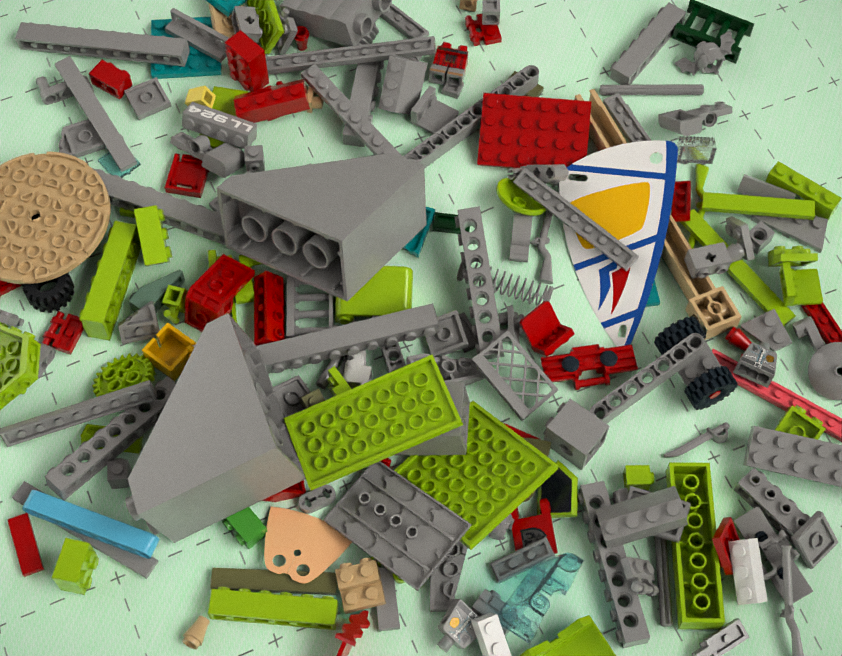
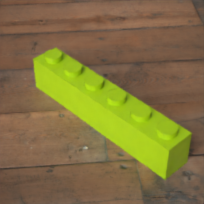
(273, 608)

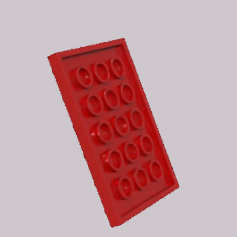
(532, 131)

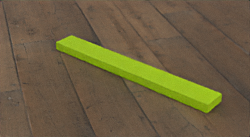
(740, 270)

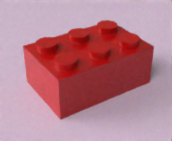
(246, 62)

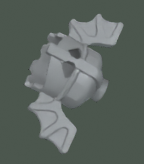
(706, 55)

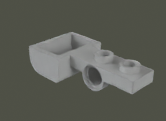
(691, 121)
(220, 160)

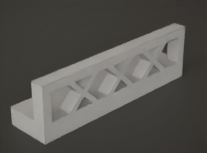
(197, 35)

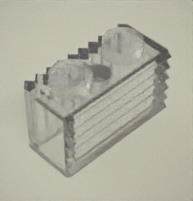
(696, 150)

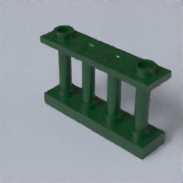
(693, 37)

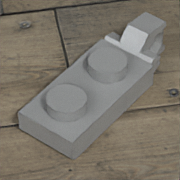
(723, 640)

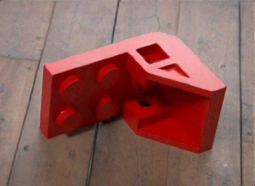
(214, 291)

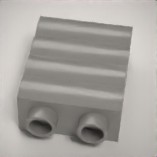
(337, 20)

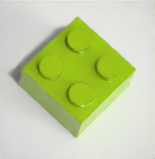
(75, 566)

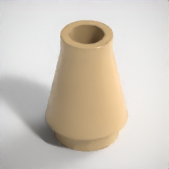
(195, 634)

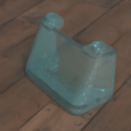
(527, 605)

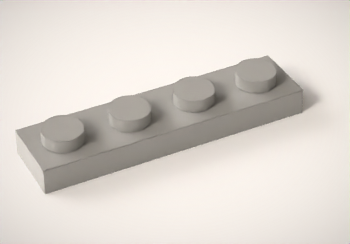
(625, 119)

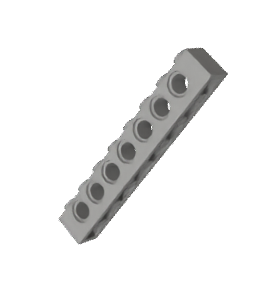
(472, 217)
(112, 446)
(628, 636)

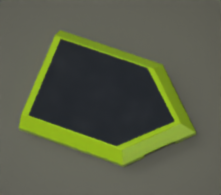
(561, 492)

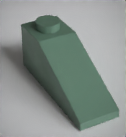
(155, 291)

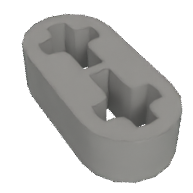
(319, 502)

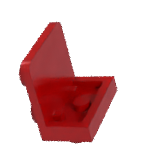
(544, 329)

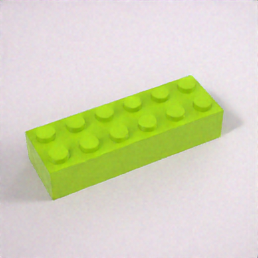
(111, 281)

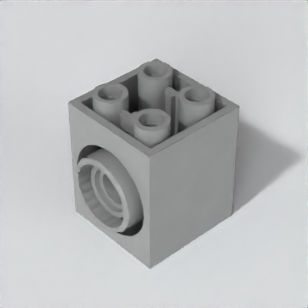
(575, 433)

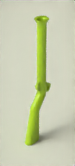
(700, 175)

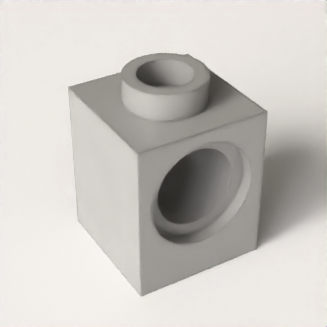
(490, 12)
(763, 233)

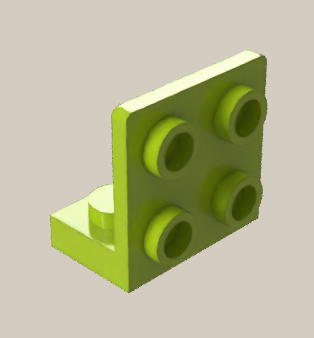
(800, 286)

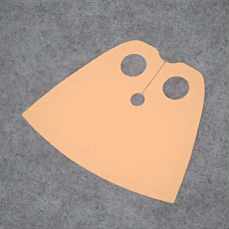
(294, 531)

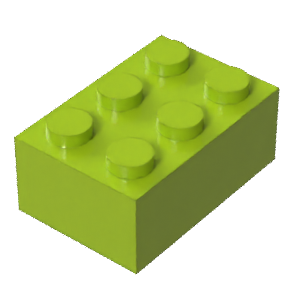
(153, 235)

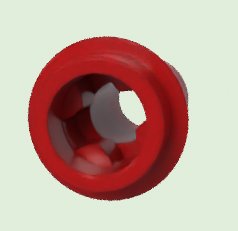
(301, 38)
(738, 339)

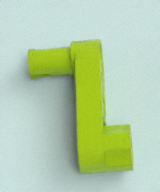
(246, 294)

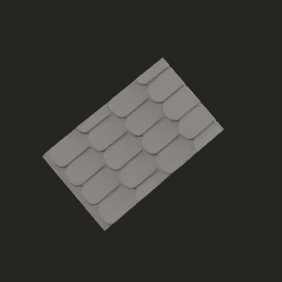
(397, 524)

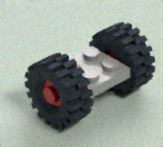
(704, 377)

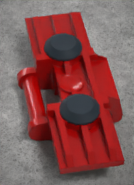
(589, 357)

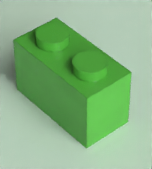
(247, 527)

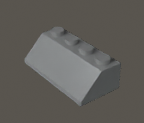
(641, 517)

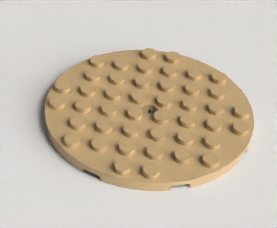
(71, 209)

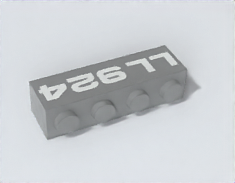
(219, 125)

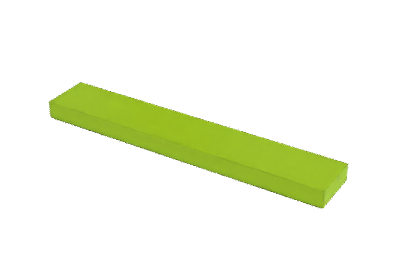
(758, 205)

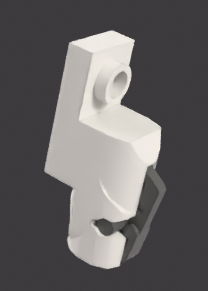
(355, 369)

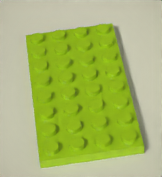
(372, 422)

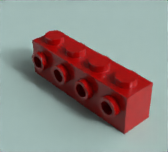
(268, 308)

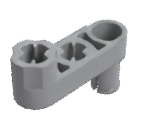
(55, 93)
(549, 172)
(807, 327)

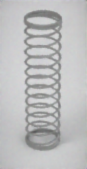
(546, 294)

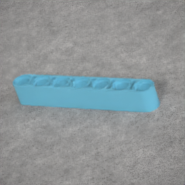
(91, 524)

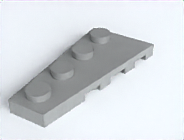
(804, 230)

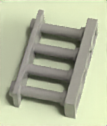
(294, 314)

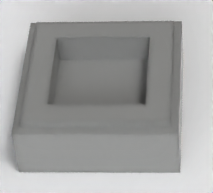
(452, 91)

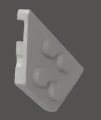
(80, 139)

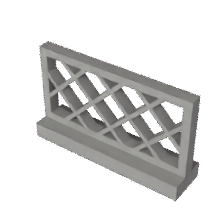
(502, 387)

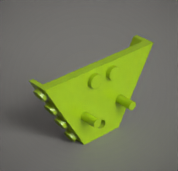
(17, 362)

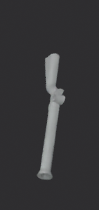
(546, 270)
(788, 612)

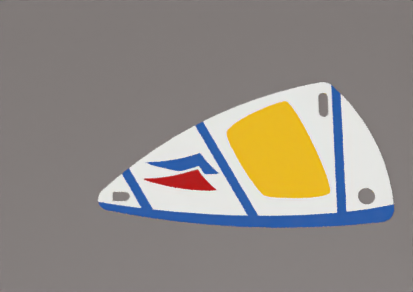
(632, 204)

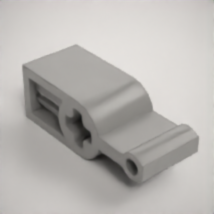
(520, 238)

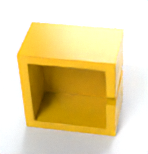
(173, 351)

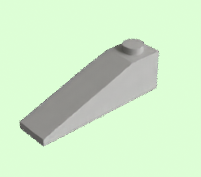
(453, 369)

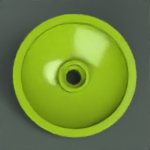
(516, 199)

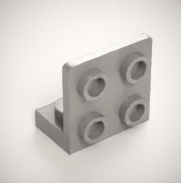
(431, 113)

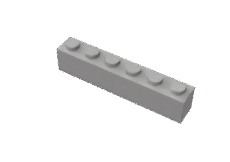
(647, 45)
(363, 95)

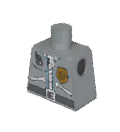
(757, 364)
(457, 626)

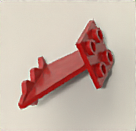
(352, 631)

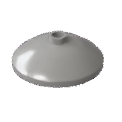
(823, 371)

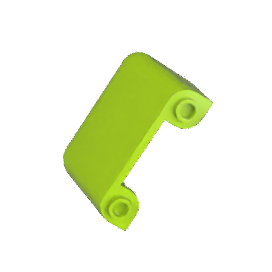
(383, 294)

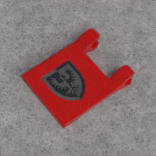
(534, 528)

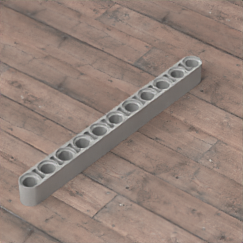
(470, 120)

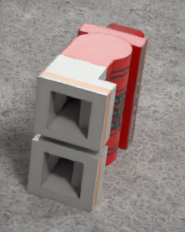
(449, 64)

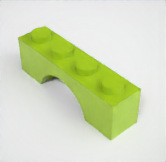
(788, 179)

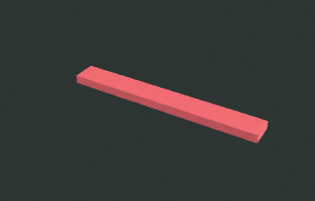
(784, 398)

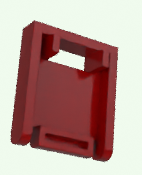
(186, 173)

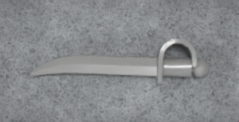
(714, 434)

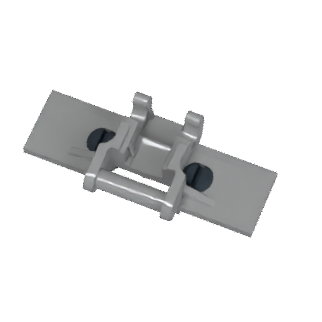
(755, 525)

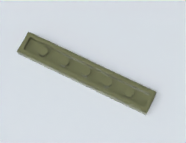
(267, 580)

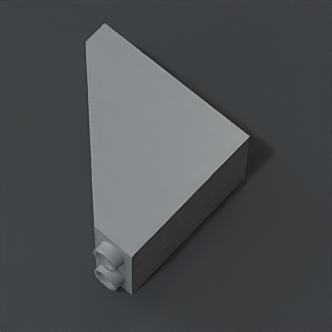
(326, 219)
(215, 441)

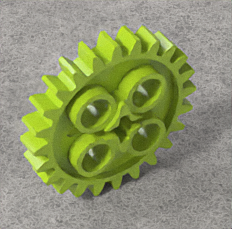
(123, 374)

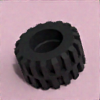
(52, 298)

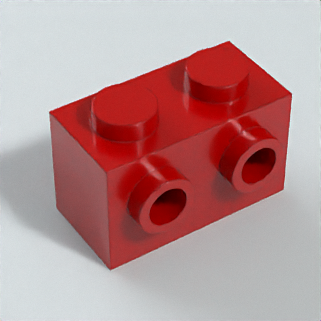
(110, 79)

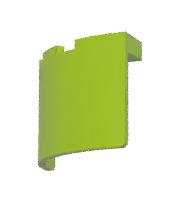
(578, 639)

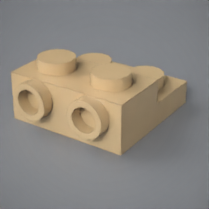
(360, 585)

